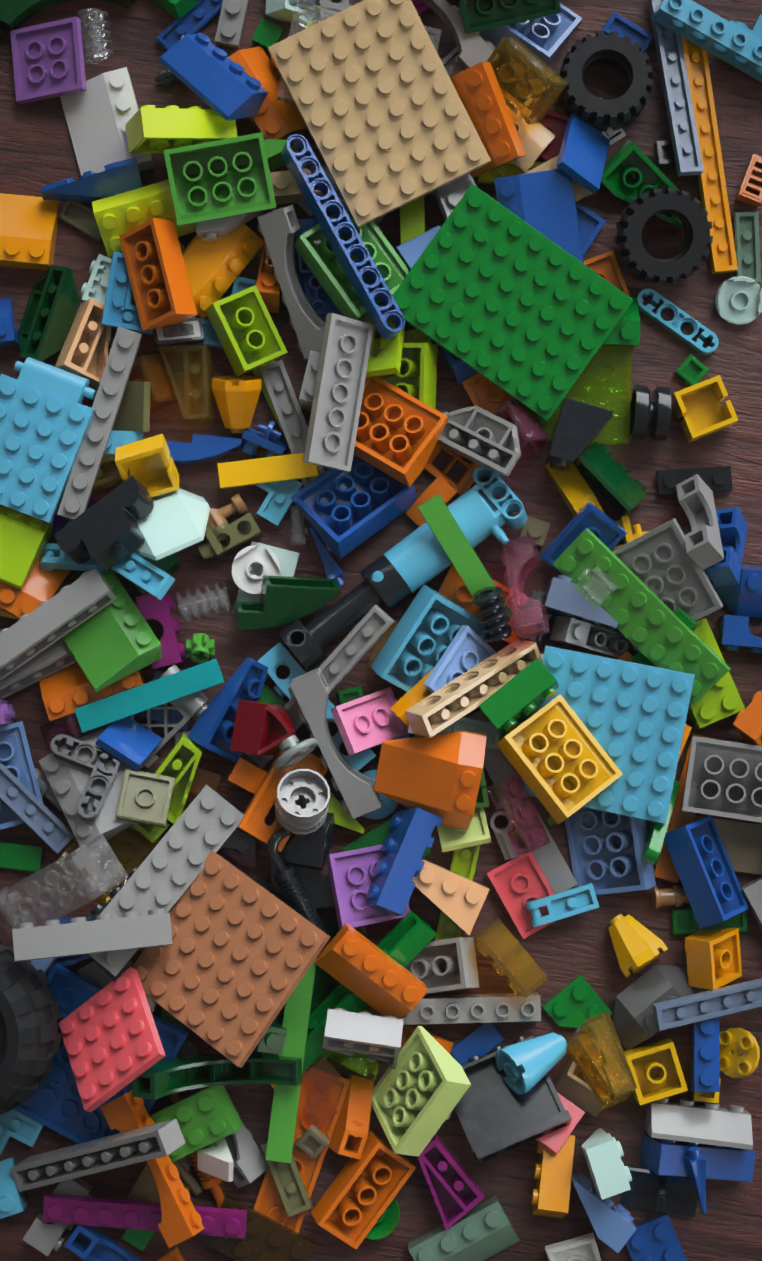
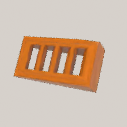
(748, 197)

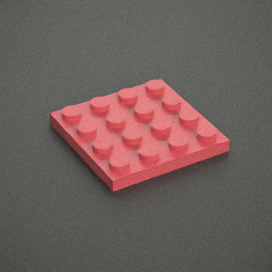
(111, 1039)

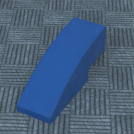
(203, 448)

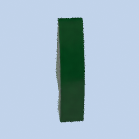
(284, 601)

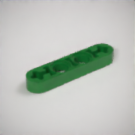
(658, 831)

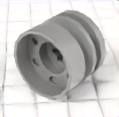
(305, 789)

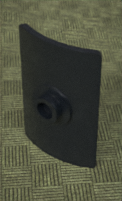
(660, 1193)

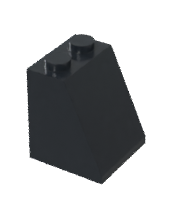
(574, 431)

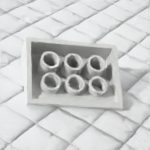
(99, 119)

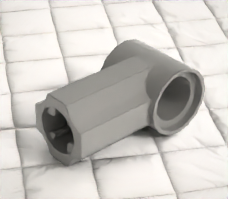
(501, 834)

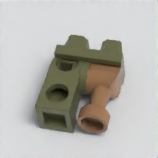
(225, 536)

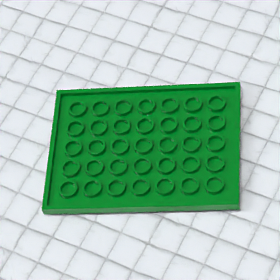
(509, 302)

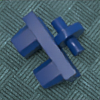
(254, 438)

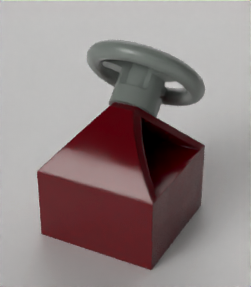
(266, 730)

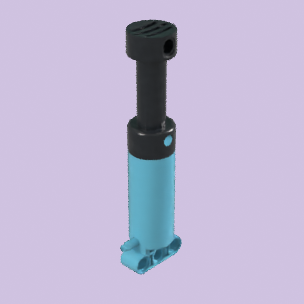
(408, 566)

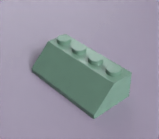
(472, 1238)

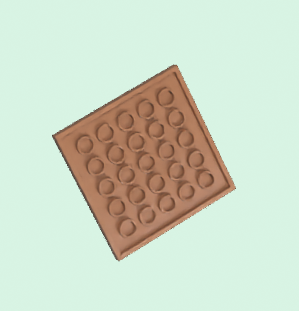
(230, 959)

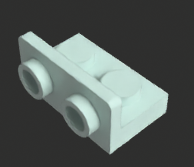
(98, 281)

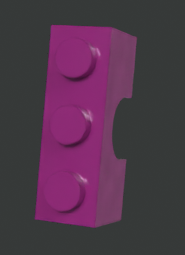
(160, 610)

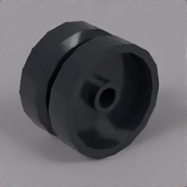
(650, 413)

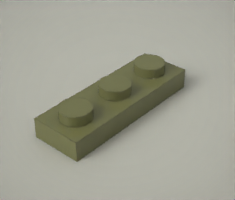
(289, 1185)

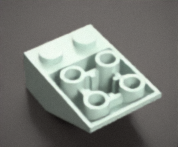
(605, 1164)

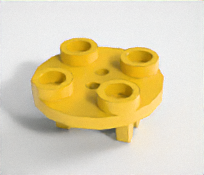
(739, 1041)

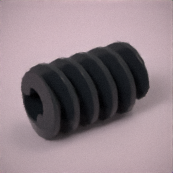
(494, 614)

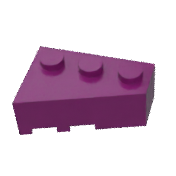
(449, 1182)

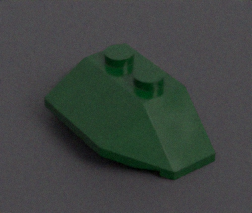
(48, 314)

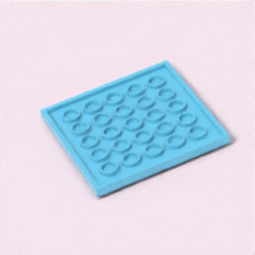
(635, 718)

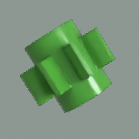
(200, 647)

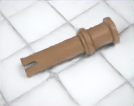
(668, 896)

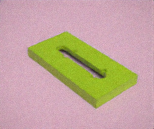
(391, 352)

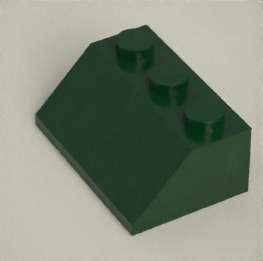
(610, 478)

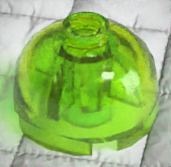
(358, 1064)

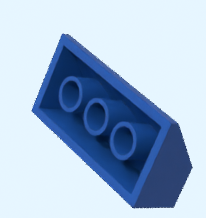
(214, 77)
(705, 872)

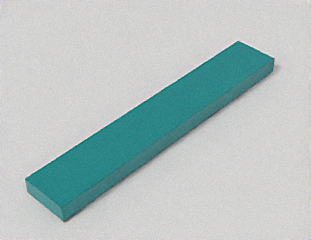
(149, 695)

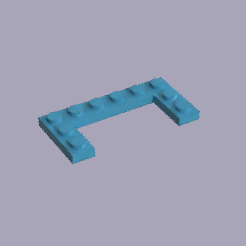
(120, 313)

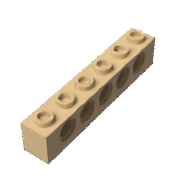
(470, 688)

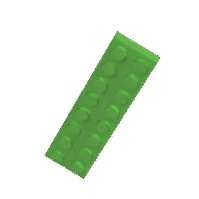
(644, 616)

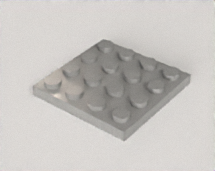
(669, 572)

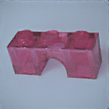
(527, 828)

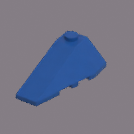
(216, 724)

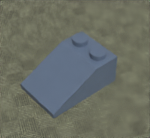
(567, 601)

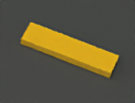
(265, 470)

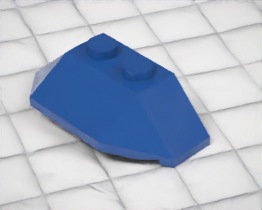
(745, 597)

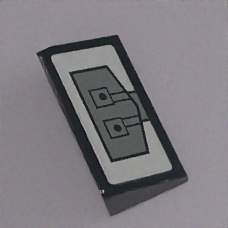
(186, 332)

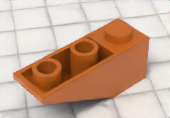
(267, 284)
(354, 1119)

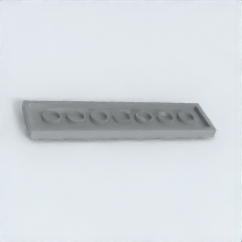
(172, 865)

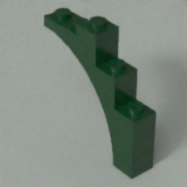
(208, 1070)

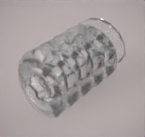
(94, 35)
(203, 601)

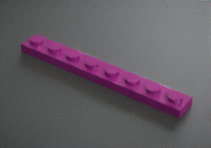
(136, 1215)

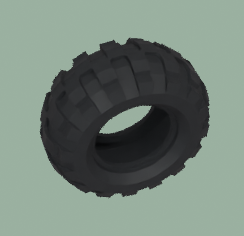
(26, 1029)

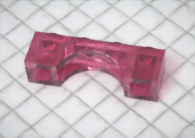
(521, 561)

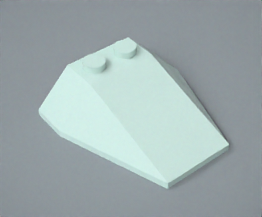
(174, 524)

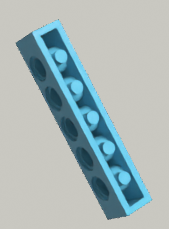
(712, 34)
(278, 657)

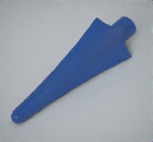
(332, 569)
(697, 1169)

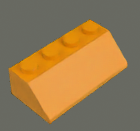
(217, 264)

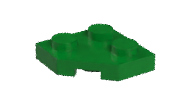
(575, 1004)

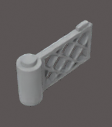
(187, 706)

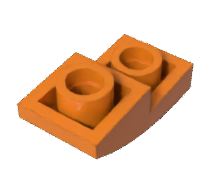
(439, 486)

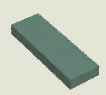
(747, 244)

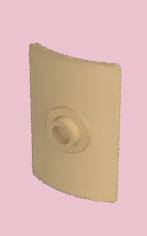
(533, 138)

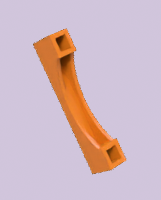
(179, 1216)

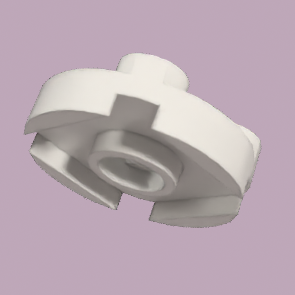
(242, 566)

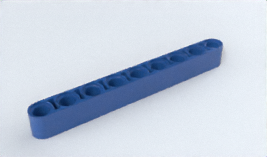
(344, 225)

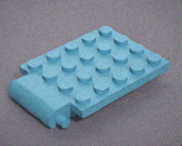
(40, 435)

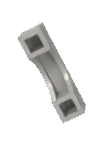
(704, 541)

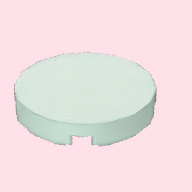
(739, 300)

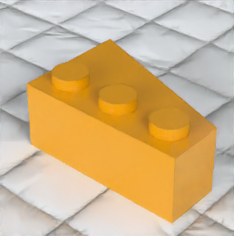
(553, 1180)

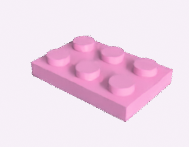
(368, 721)

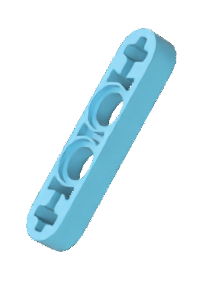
(679, 318)

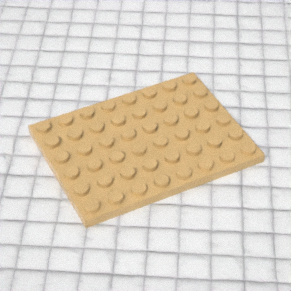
(379, 106)

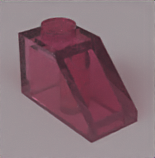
(65, 725)

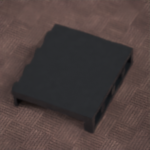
(499, 1118)

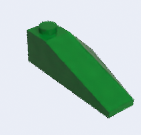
(632, 174)

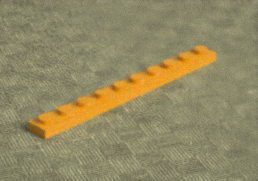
(712, 180)

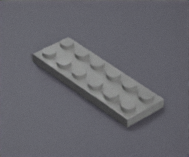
(338, 393)

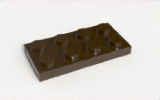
(263, 1240)

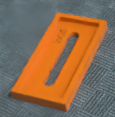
(265, 796)

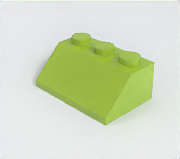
(246, 330)

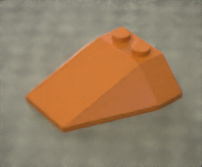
(434, 774)

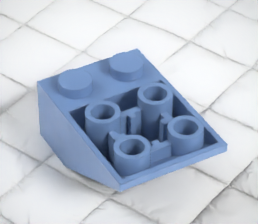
(610, 1223)

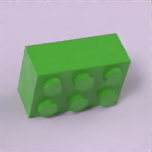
(202, 1118)

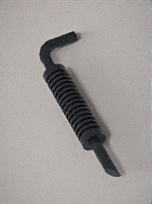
(290, 883)

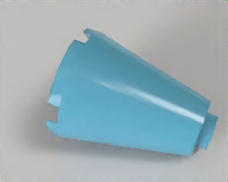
(530, 1060)

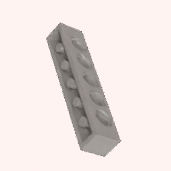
(475, 1009)

